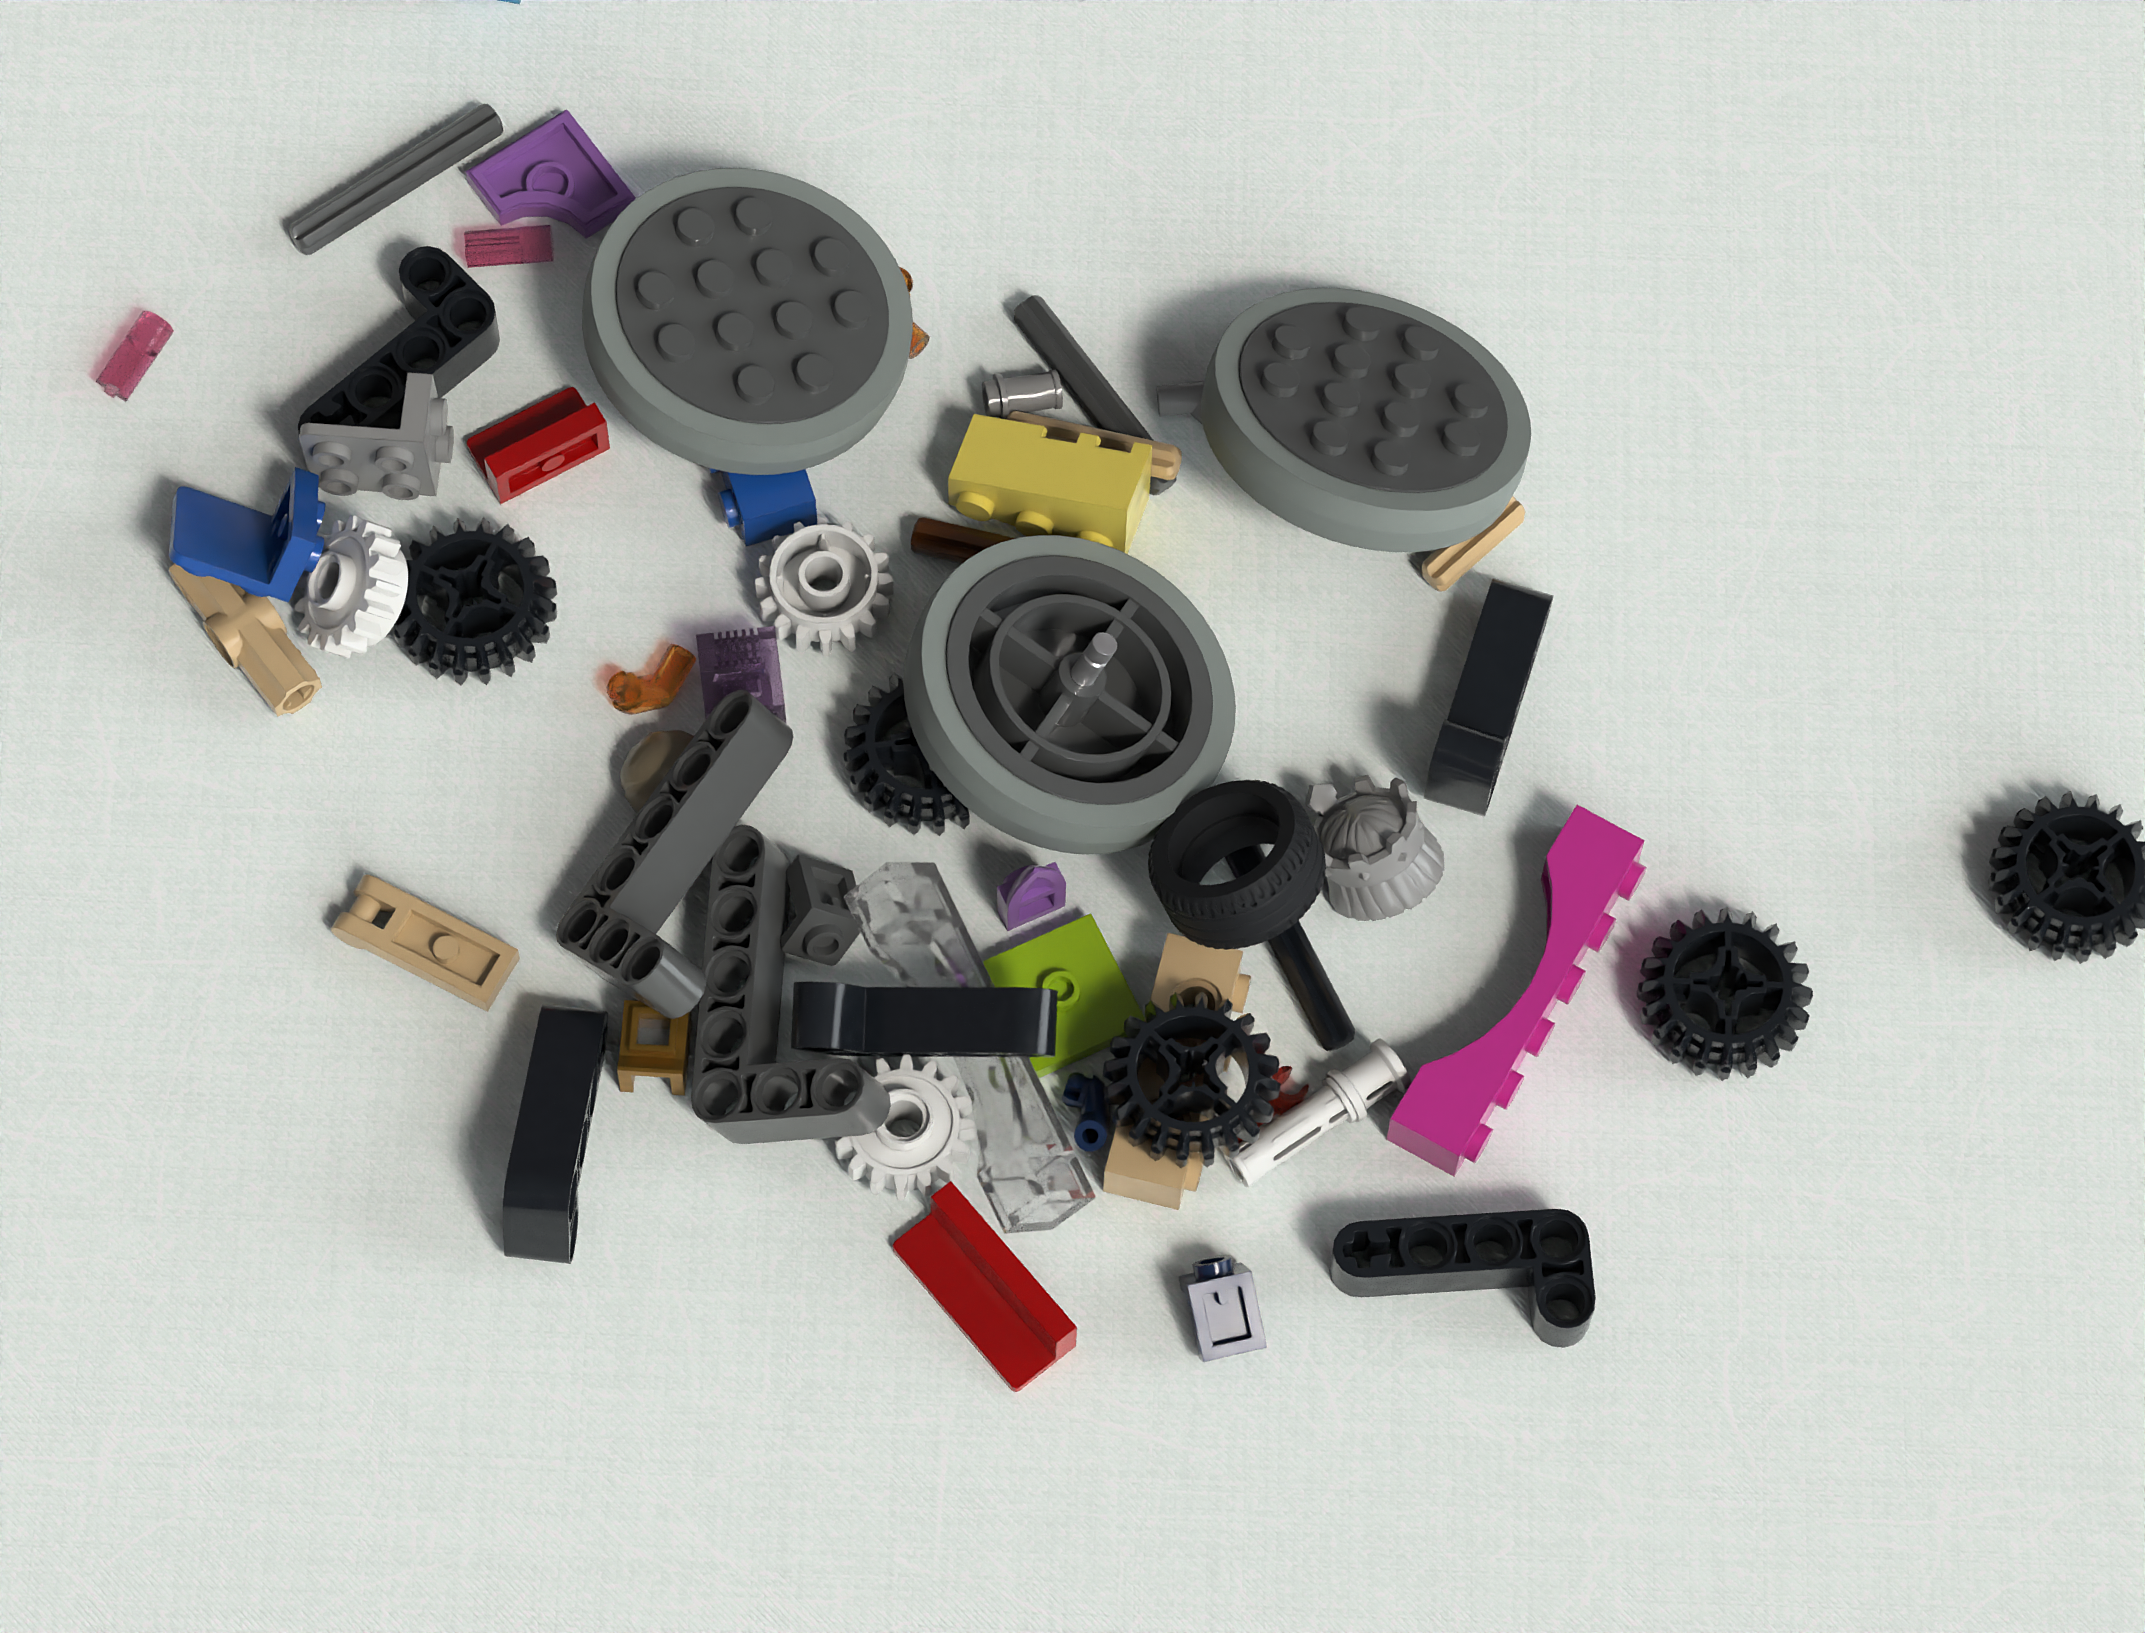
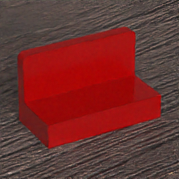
(539, 443)

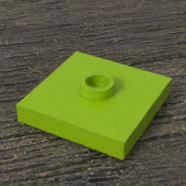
(1089, 984)

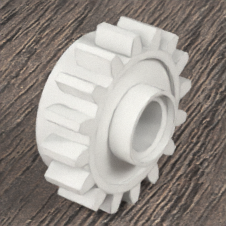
(354, 588)
(830, 615)
(926, 1155)

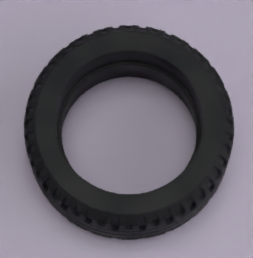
(1257, 903)

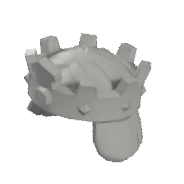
(1375, 849)

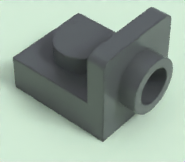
(823, 919)

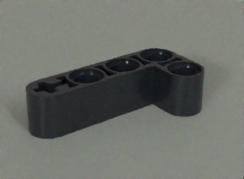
(430, 336)
(1488, 697)
(923, 1021)
(553, 1134)
(1464, 1270)

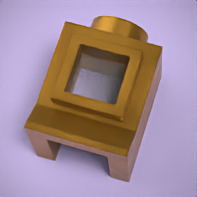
(653, 1047)

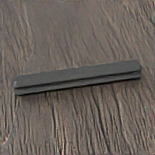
(396, 179)
(1080, 374)

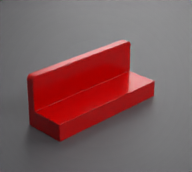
(986, 1290)

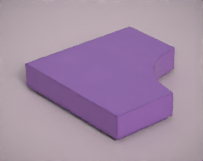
(552, 175)

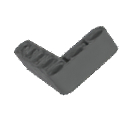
(664, 851)
(754, 1014)

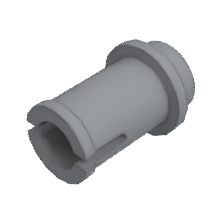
(1022, 394)

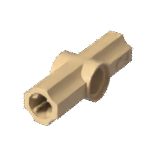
(252, 637)

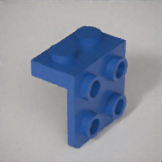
(248, 546)

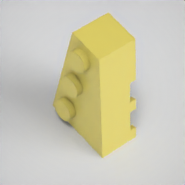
(1050, 484)

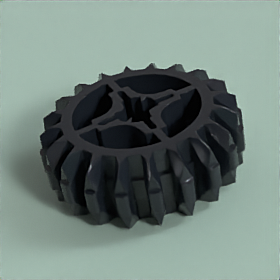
(512, 627)
(873, 758)
(2047, 837)
(1774, 990)
(1172, 1059)

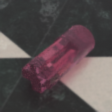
(509, 246)
(135, 355)

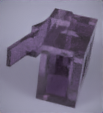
(741, 664)

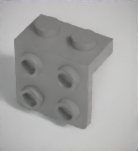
(382, 459)

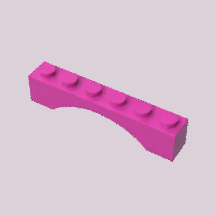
(1454, 1096)

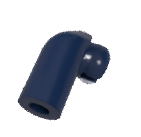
(1095, 1116)

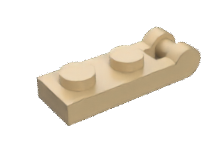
(427, 942)

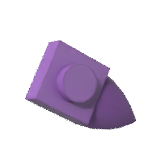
(1030, 894)

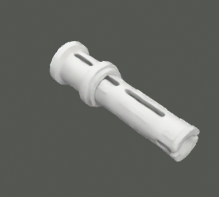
(1341, 1098)

